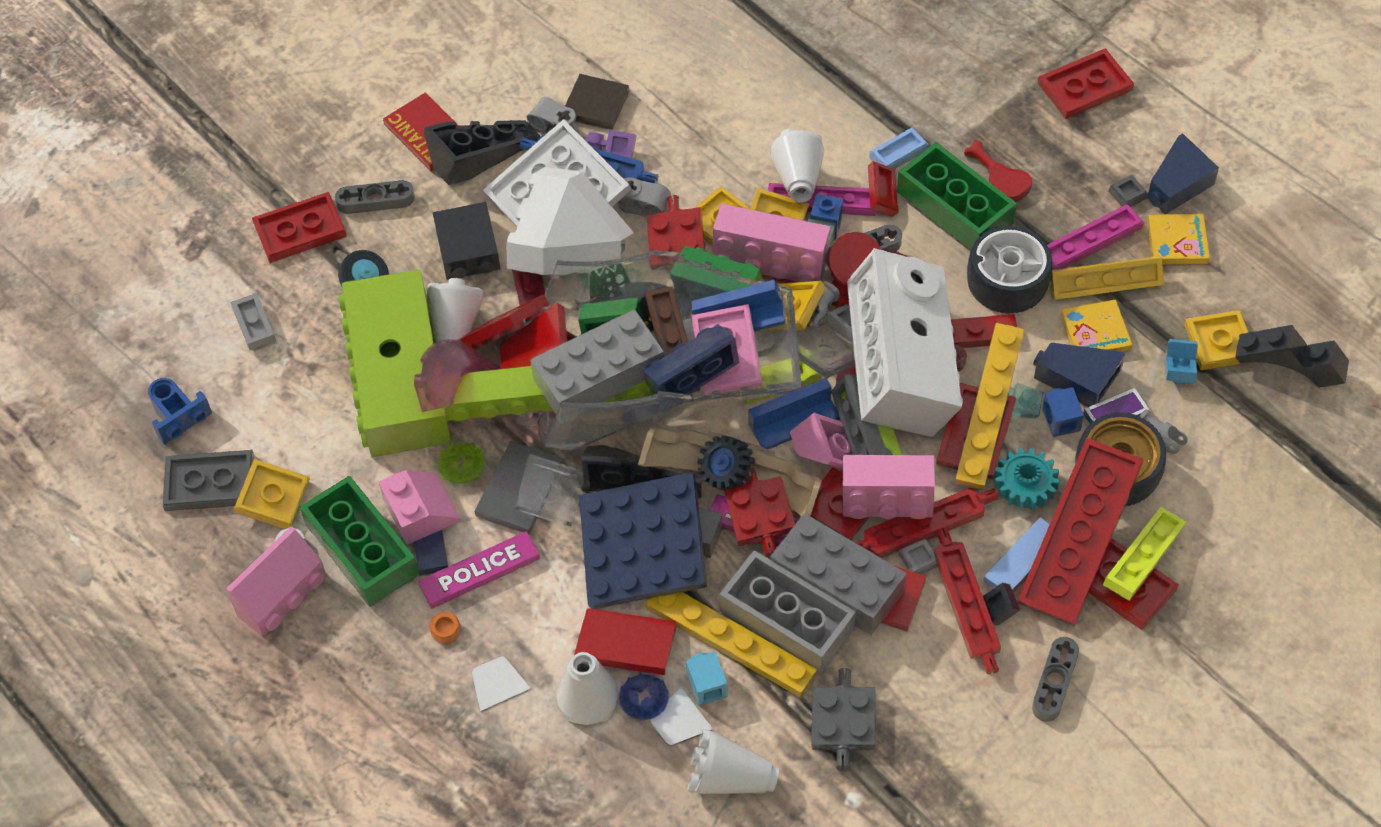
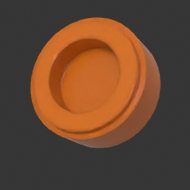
(445, 628)

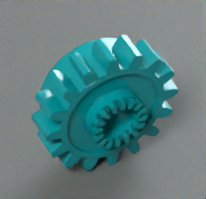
(1013, 474)

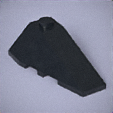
(471, 149)
(612, 468)

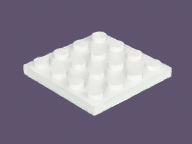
(557, 149)

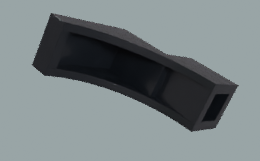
(1283, 346)

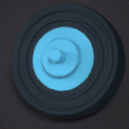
(361, 265)

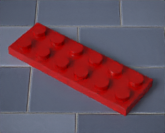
(1080, 531)

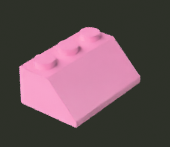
(276, 582)

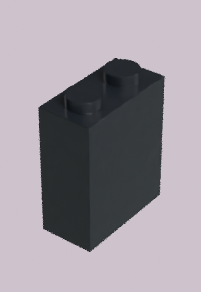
(466, 240)

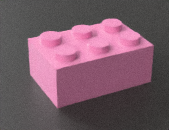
(888, 486)

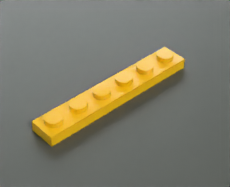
(989, 406)
(734, 641)

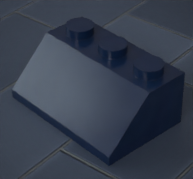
(693, 363)

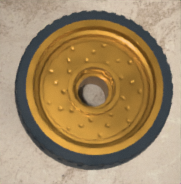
(1137, 438)

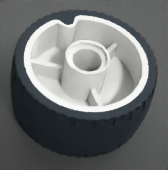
(1009, 269)

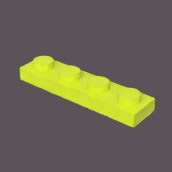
(1144, 553)

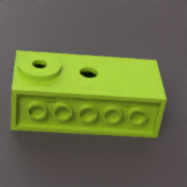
(386, 336)

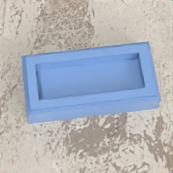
(899, 149)

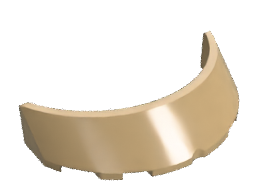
(682, 447)

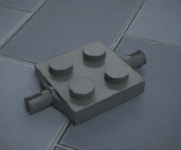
(843, 719)

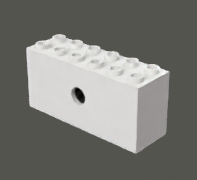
(903, 343)

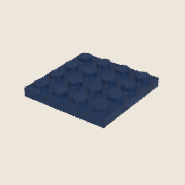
(642, 541)

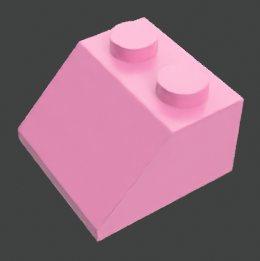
(418, 504)

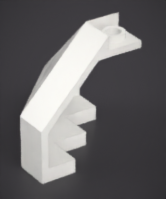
(565, 223)

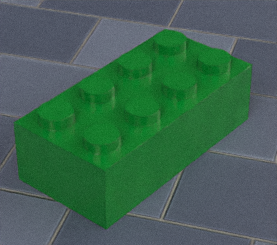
(954, 195)
(359, 540)

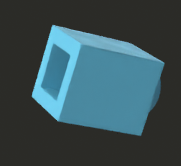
(706, 678)

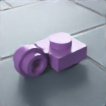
(616, 143)

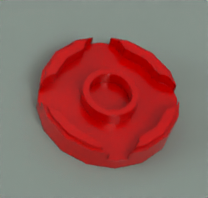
(848, 254)

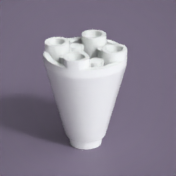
(798, 161)
(452, 308)
(586, 691)
(729, 768)

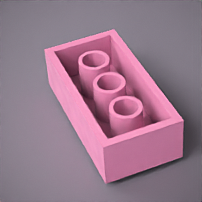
(772, 243)

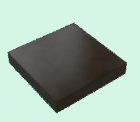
(597, 100)

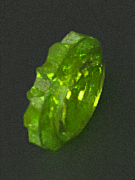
(471, 467)

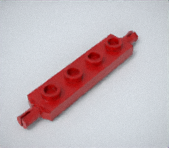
(947, 512)
(967, 601)

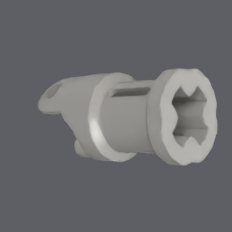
(829, 296)
(1168, 432)

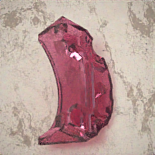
(443, 371)

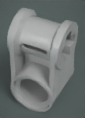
(549, 114)
(644, 198)

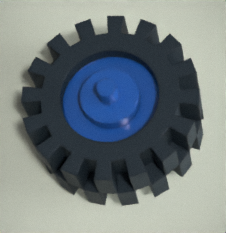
(726, 462)

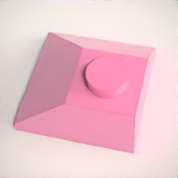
(821, 440)

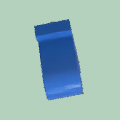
(176, 409)

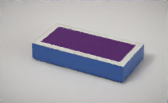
(1125, 402)

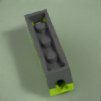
(863, 436)

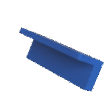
(764, 301)
(776, 418)

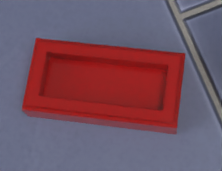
(882, 189)

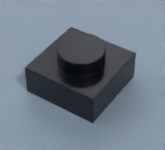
(1001, 603)

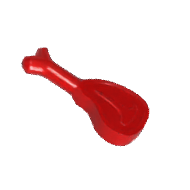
(1010, 181)

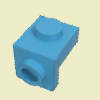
(1181, 361)

